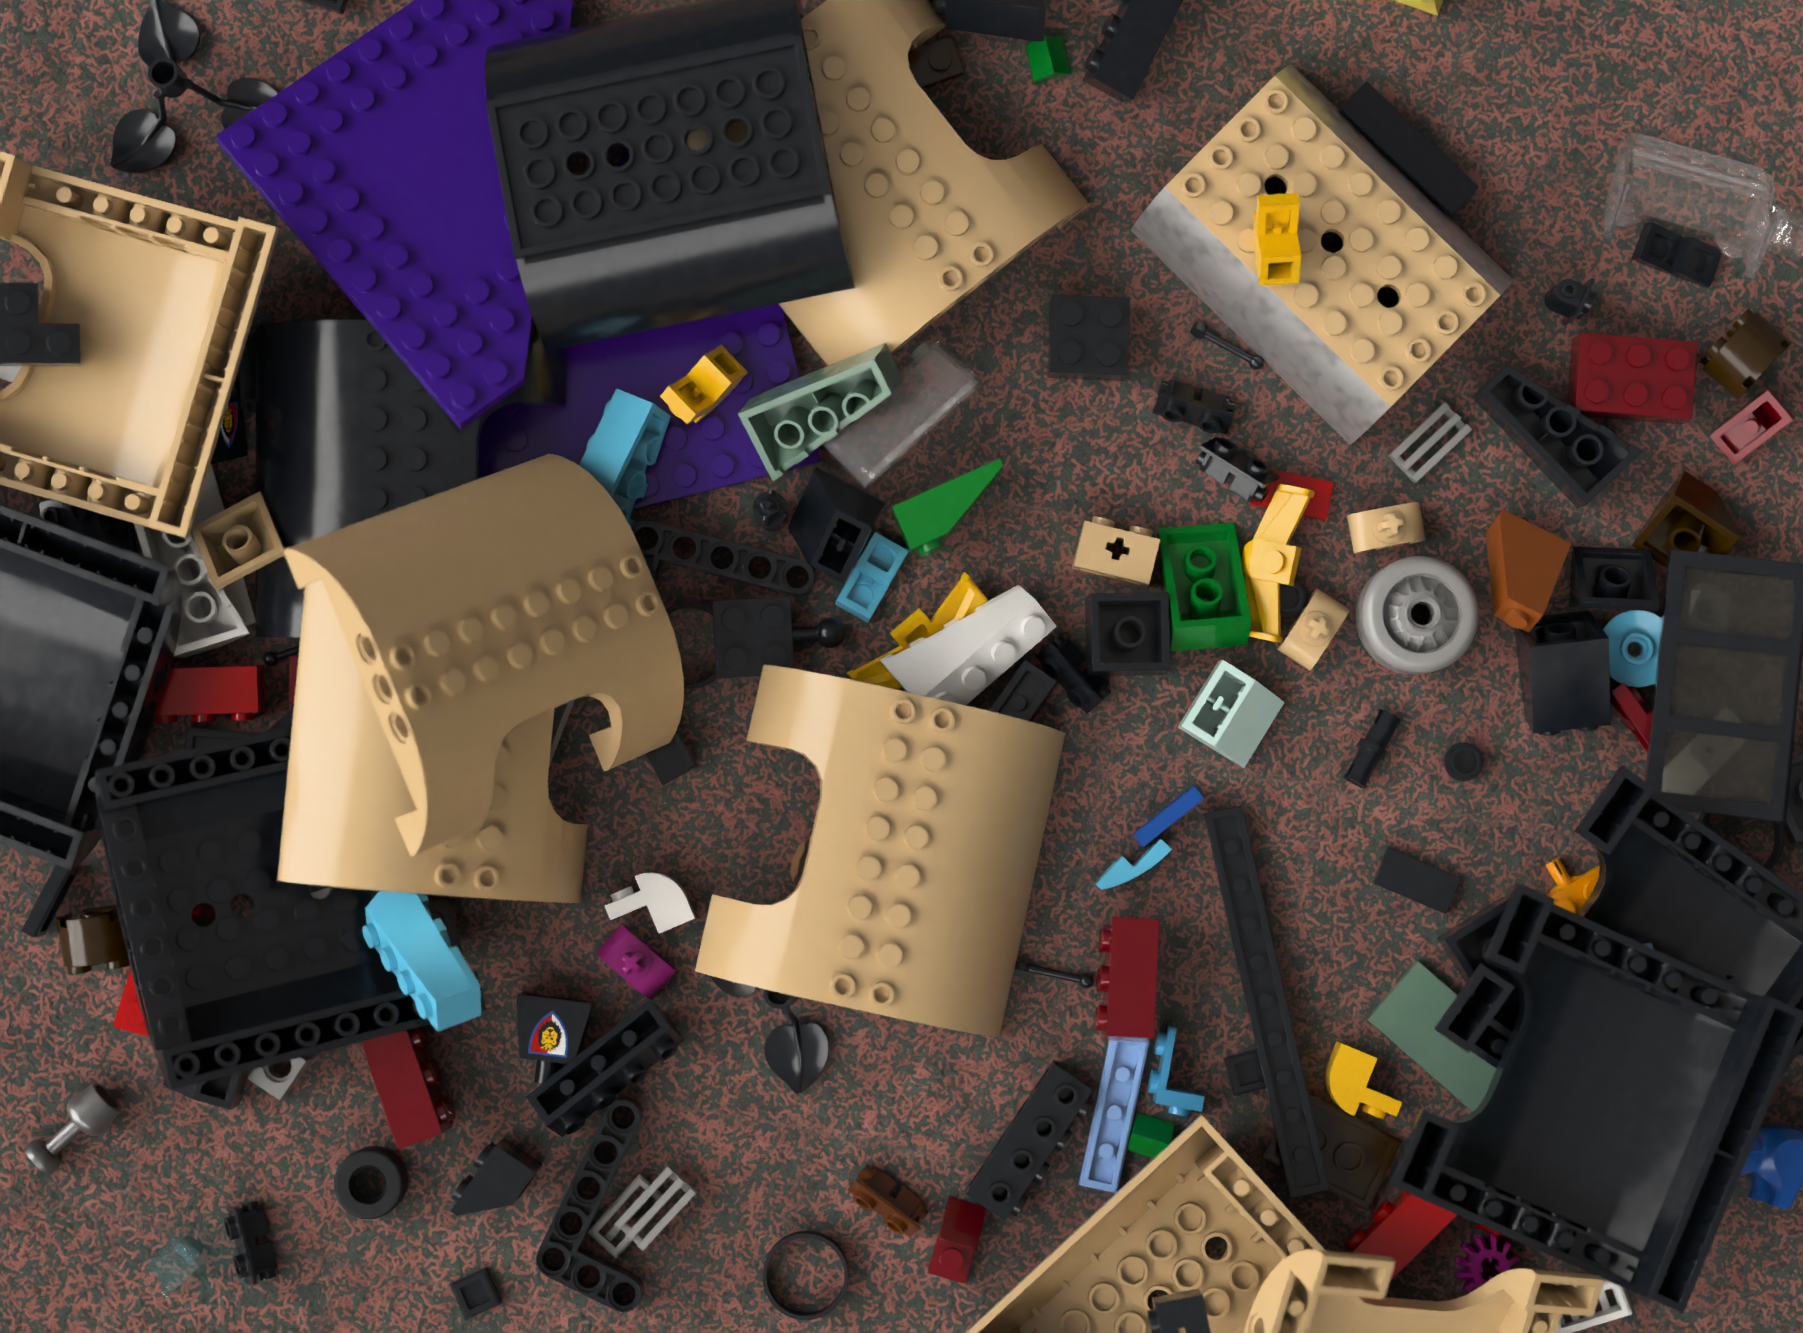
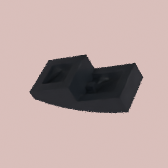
(1677, 255)

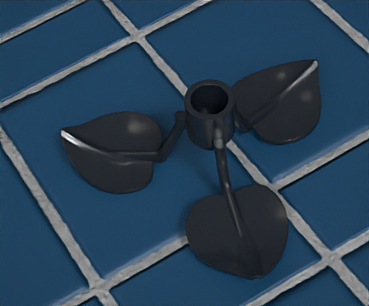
(165, 37)
(794, 1051)

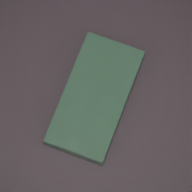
(1409, 1020)

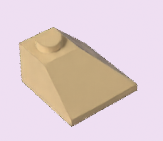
(238, 540)

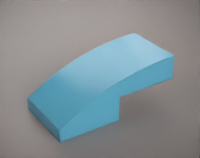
(871, 577)
(1122, 871)

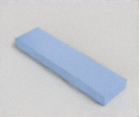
(1113, 1115)

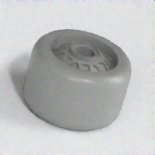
(1386, 619)

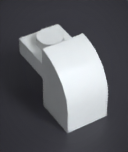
(662, 895)

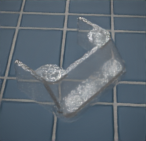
(1695, 192)
(924, 396)

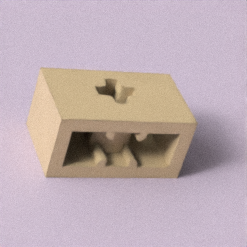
(1095, 559)

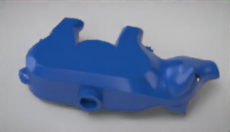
(1776, 1165)

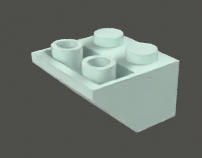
(1231, 713)

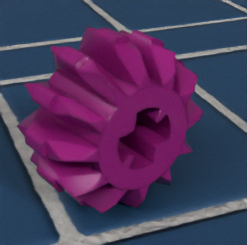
(1473, 1270)

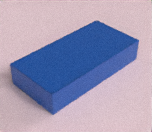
(1167, 816)

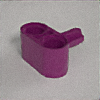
(636, 962)

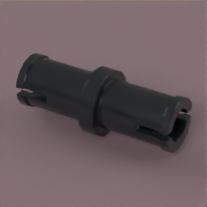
(1372, 748)

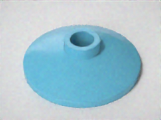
(1636, 627)

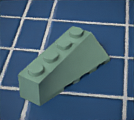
(814, 408)

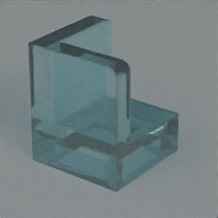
(175, 1263)

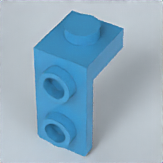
(1179, 1101)

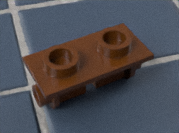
(897, 1211)

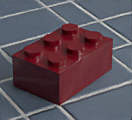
(1632, 378)
(1128, 979)
(408, 1086)

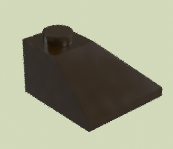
(1688, 520)

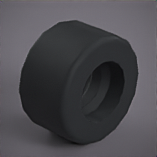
(348, 1193)

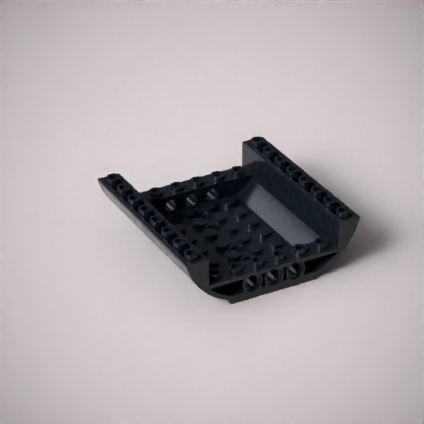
(675, 226)
(249, 986)

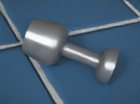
(89, 1112)

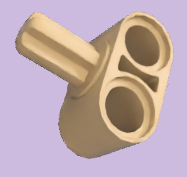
(1386, 527)
(1313, 629)

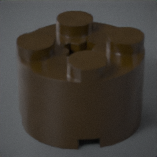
(1746, 355)
(92, 940)

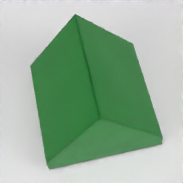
(1048, 59)
(1149, 1135)

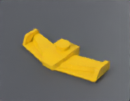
(1272, 561)
(957, 605)

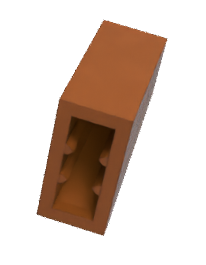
(1522, 568)

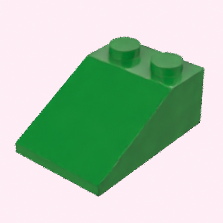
(937, 512)
(1204, 587)

